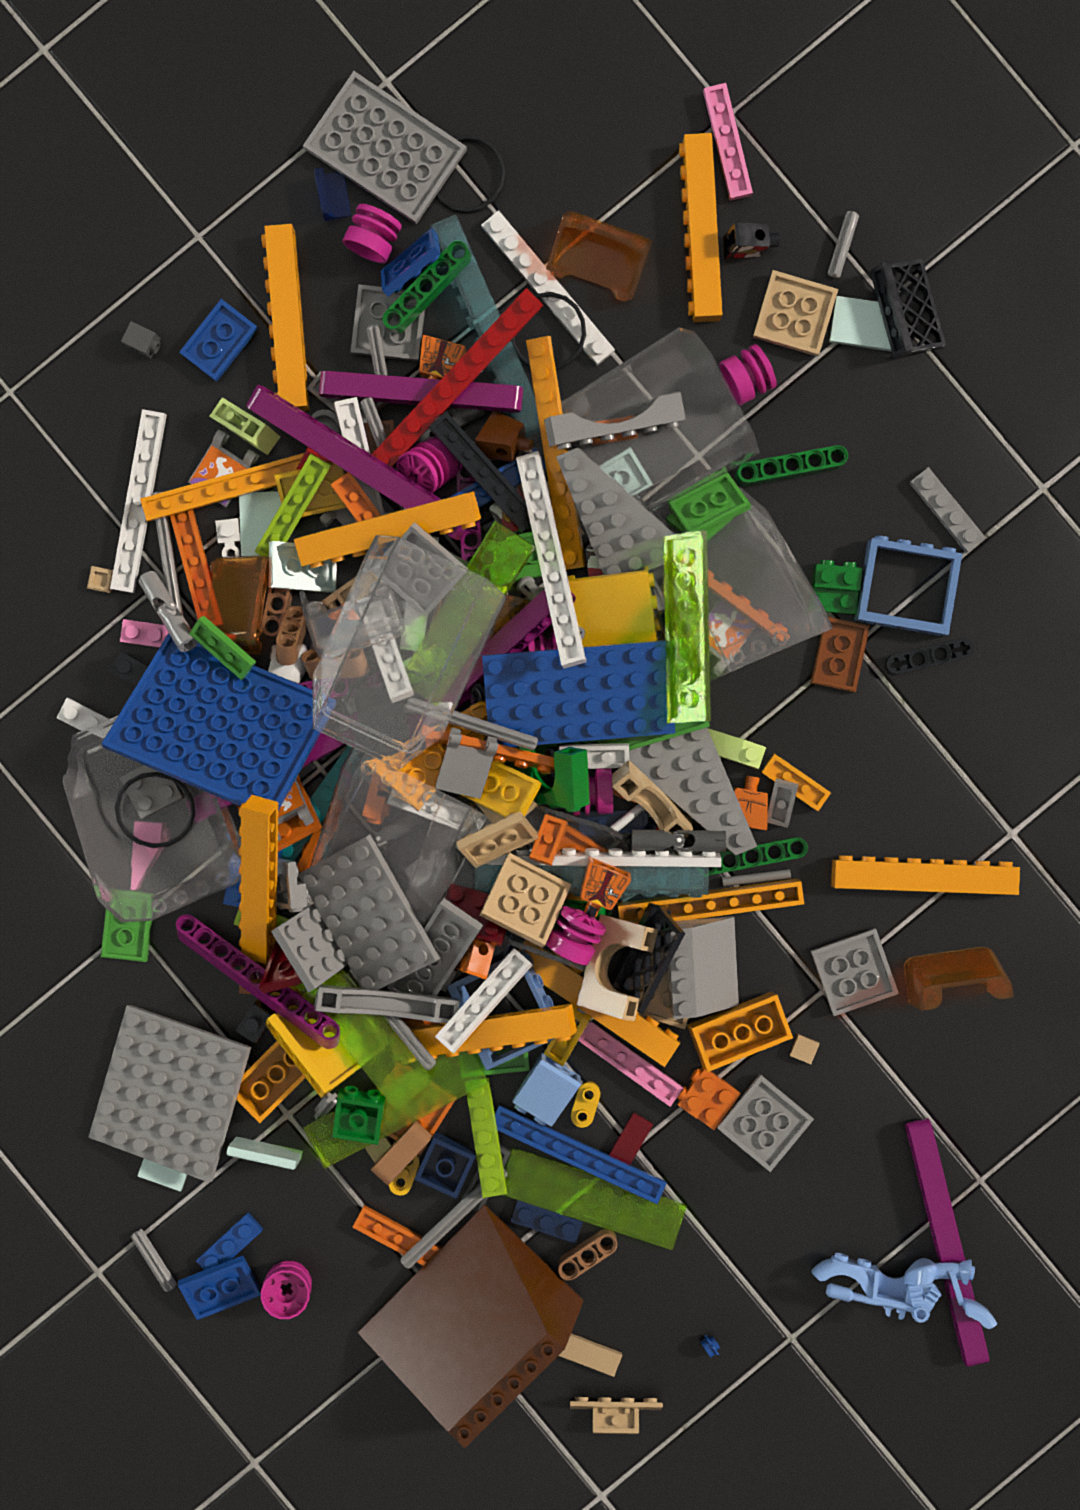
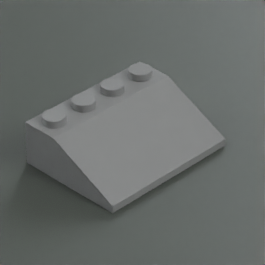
(704, 968)

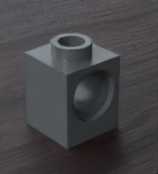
(141, 340)

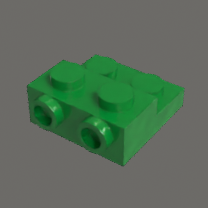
(837, 586)
(359, 1115)

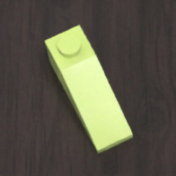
(245, 426)
(737, 749)

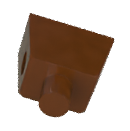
(503, 438)

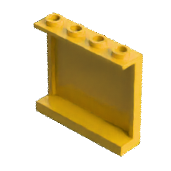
(616, 608)
(319, 1065)

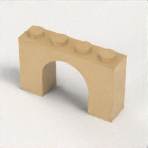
(596, 988)

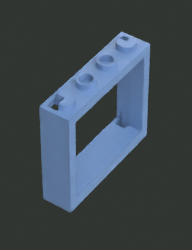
(899, 622)
(490, 1058)

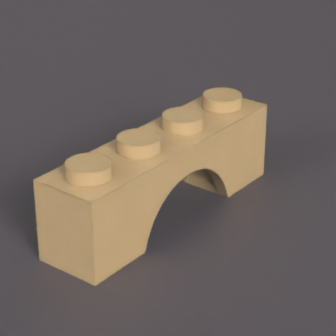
(639, 788)

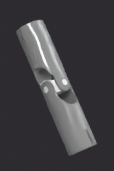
(167, 611)

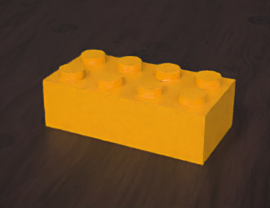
(739, 1031)
(268, 1082)

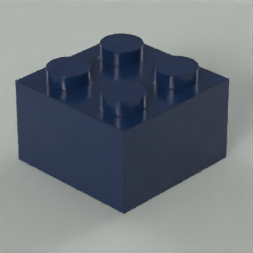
(445, 1165)

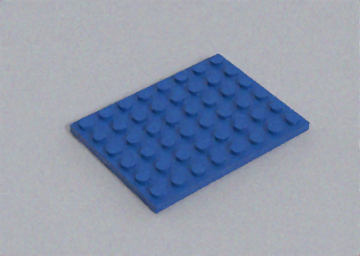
(213, 728)

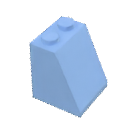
(546, 1090)

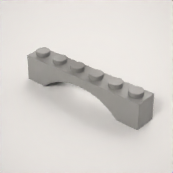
(571, 428)
(378, 1002)

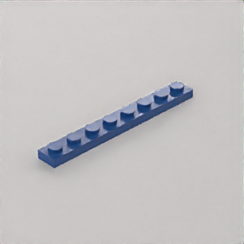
(579, 1154)

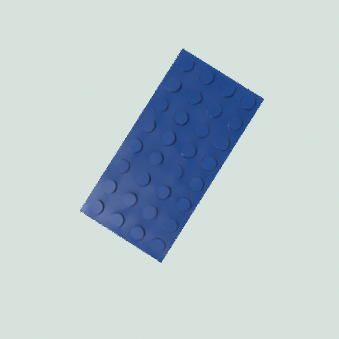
(608, 697)

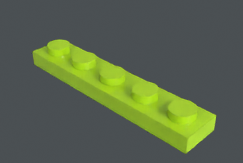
(294, 503)
(486, 1142)

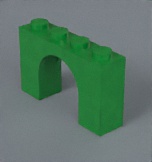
(570, 782)

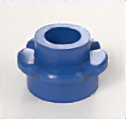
(710, 1346)

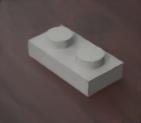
(782, 802)

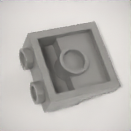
(290, 893)

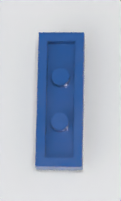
(231, 1242)

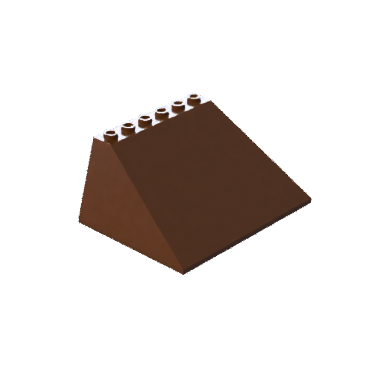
(474, 1325)

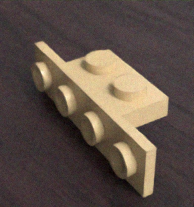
(616, 1416)

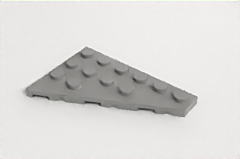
(617, 525)
(696, 781)

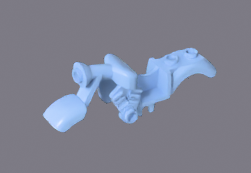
(910, 1293)

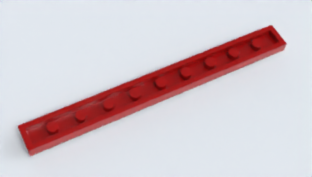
(458, 378)

